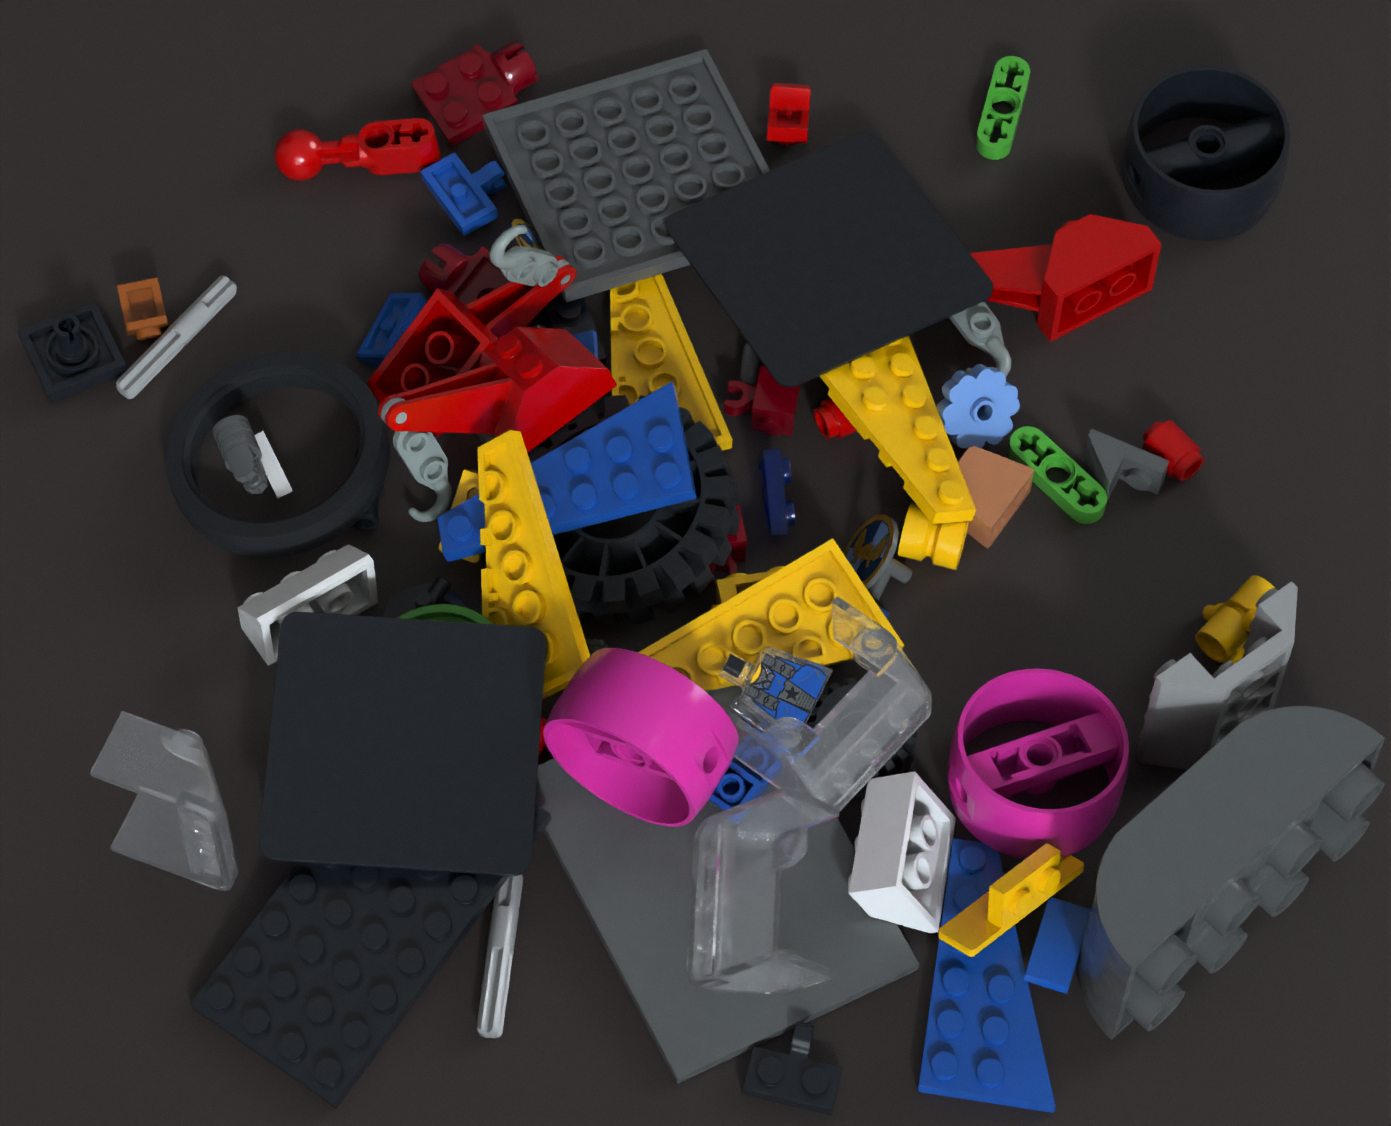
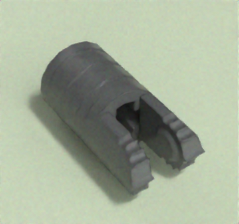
(241, 452)

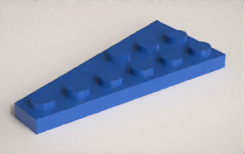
(604, 474)
(981, 1012)

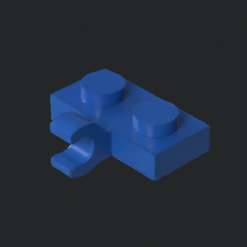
(464, 194)

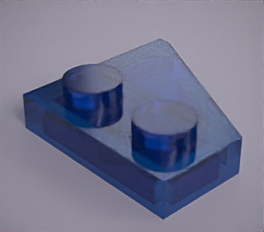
(775, 474)

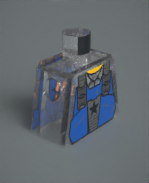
(774, 686)

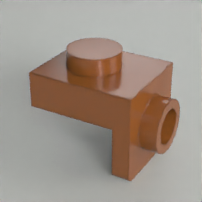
(143, 308)

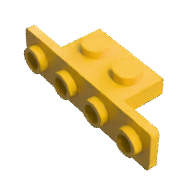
(1010, 899)

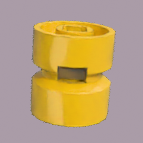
(939, 541)

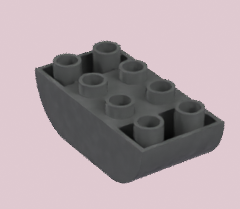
(1217, 850)

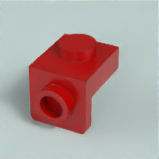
(788, 113)

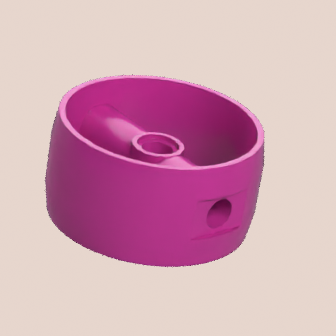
(641, 737)
(1084, 737)

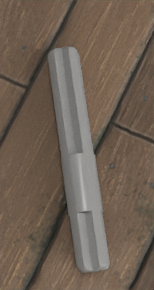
(176, 337)
(499, 958)

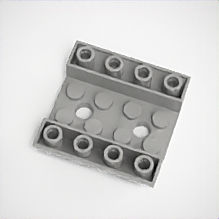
(1196, 710)

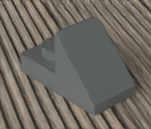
(1115, 460)

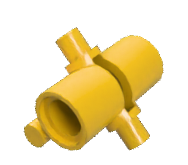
(1229, 622)

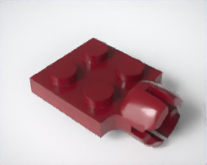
(473, 86)
(461, 274)

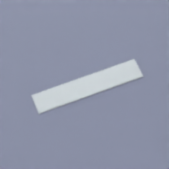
(272, 467)

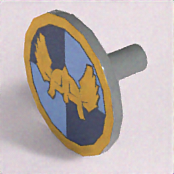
(872, 554)

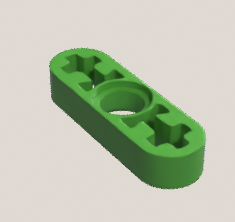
(1007, 122)
(1063, 492)

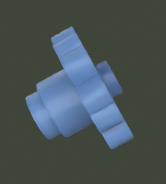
(978, 406)

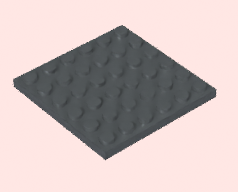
(618, 158)

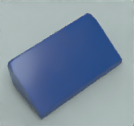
(389, 326)

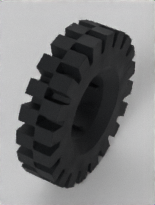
(665, 553)

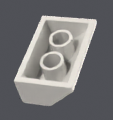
(336, 584)
(902, 852)

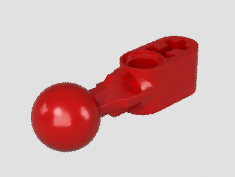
(380, 147)

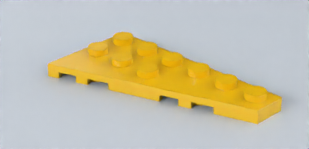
(654, 349)
(893, 406)
(523, 567)
(781, 612)

